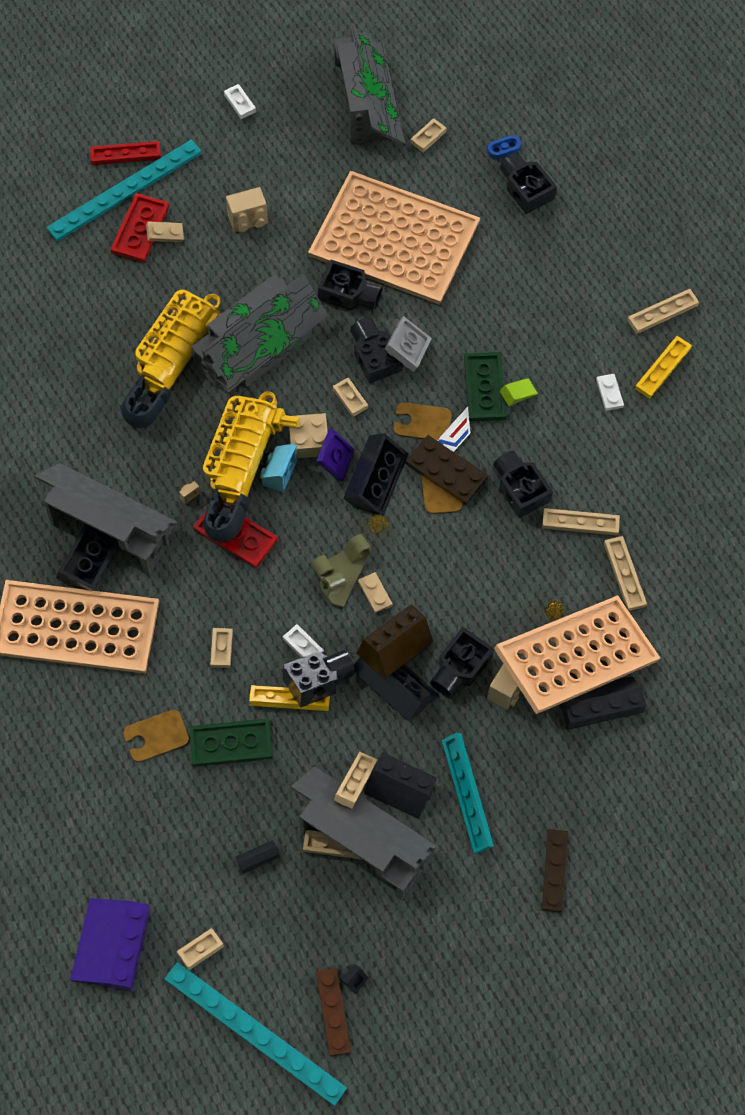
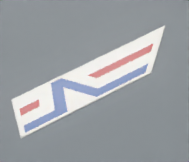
(456, 432)

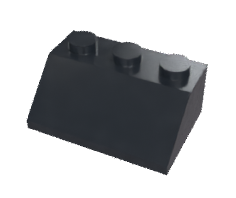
(400, 785)

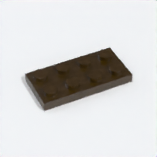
(446, 469)

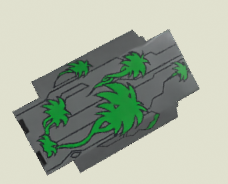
(368, 88)
(258, 332)

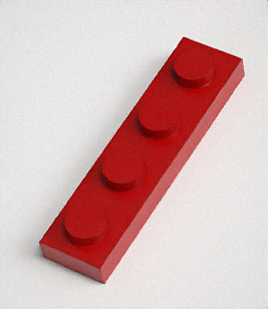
(125, 153)

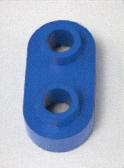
(503, 147)

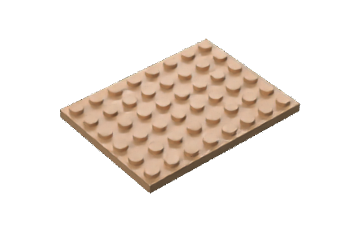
(395, 237)

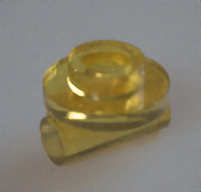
(378, 524)
(554, 610)

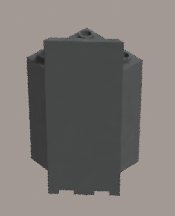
(130, 522)
(365, 830)

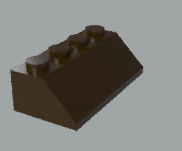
(396, 642)

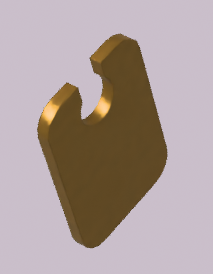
(425, 421)
(438, 500)
(161, 735)

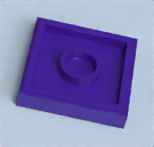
(335, 455)

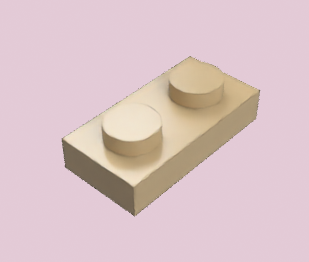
(428, 135)
(165, 232)
(350, 397)
(375, 592)
(221, 648)
(200, 949)

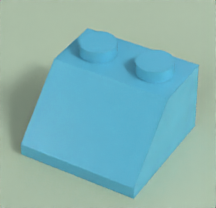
(279, 467)

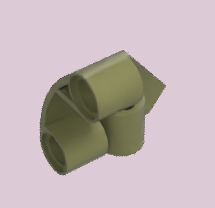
(342, 570)

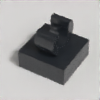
(354, 978)

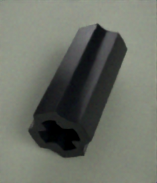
(257, 857)

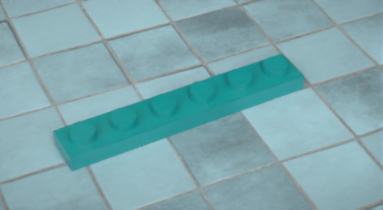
(467, 793)

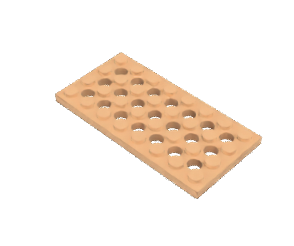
(78, 655)
(576, 664)

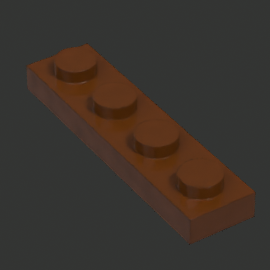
(333, 1012)

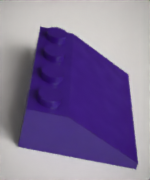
(111, 943)

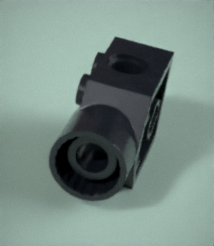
(527, 183)
(348, 287)
(371, 351)
(522, 484)
(461, 663)
(316, 676)

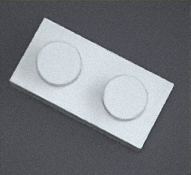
(239, 101)
(610, 392)
(301, 642)

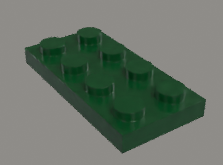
(483, 386)
(230, 742)

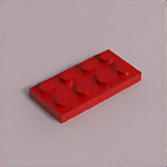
(132, 236)
(249, 545)

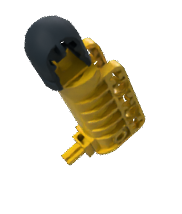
(167, 354)
(239, 460)

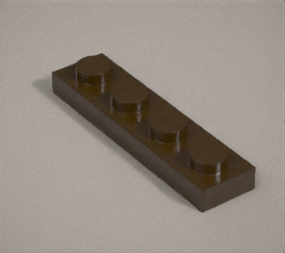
(554, 870)

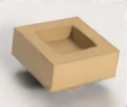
(189, 492)

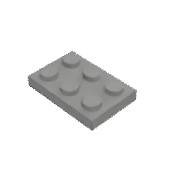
(408, 344)

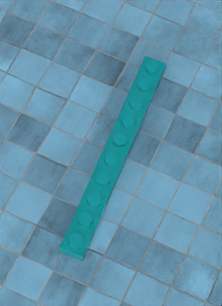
(124, 190)
(256, 1034)

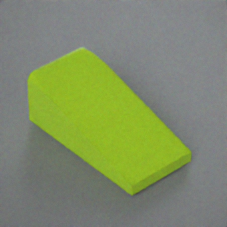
(518, 391)

